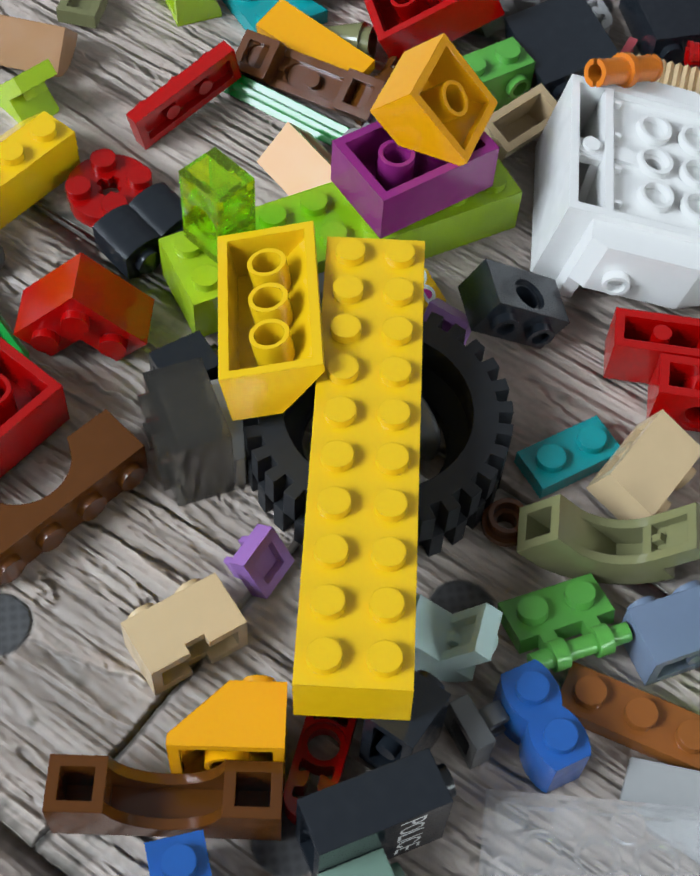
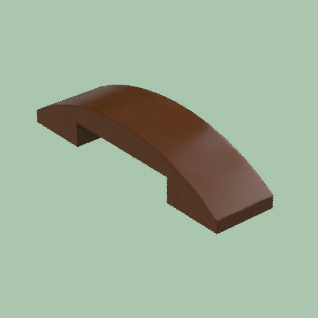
(307, 78)

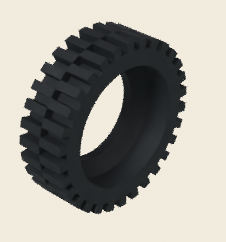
(466, 405)

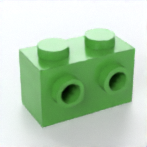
(503, 69)

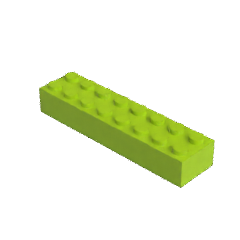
(194, 275)

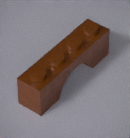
(103, 464)
(112, 799)

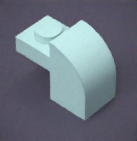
(456, 642)

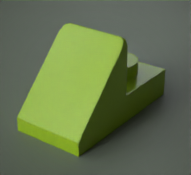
(28, 93)

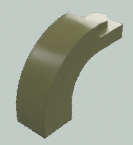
(614, 551)

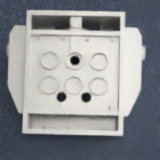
(620, 193)

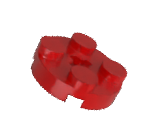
(101, 172)

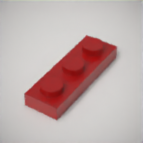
(184, 95)

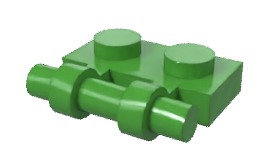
(559, 612)

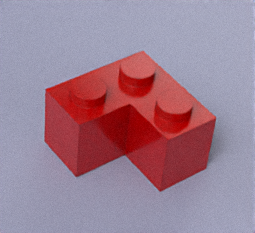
(87, 305)

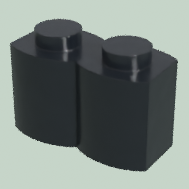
(132, 231)

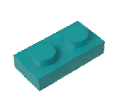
(566, 456)

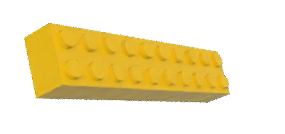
(363, 487)

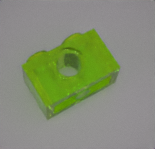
(215, 200)

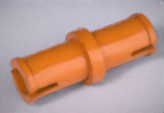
(623, 70)

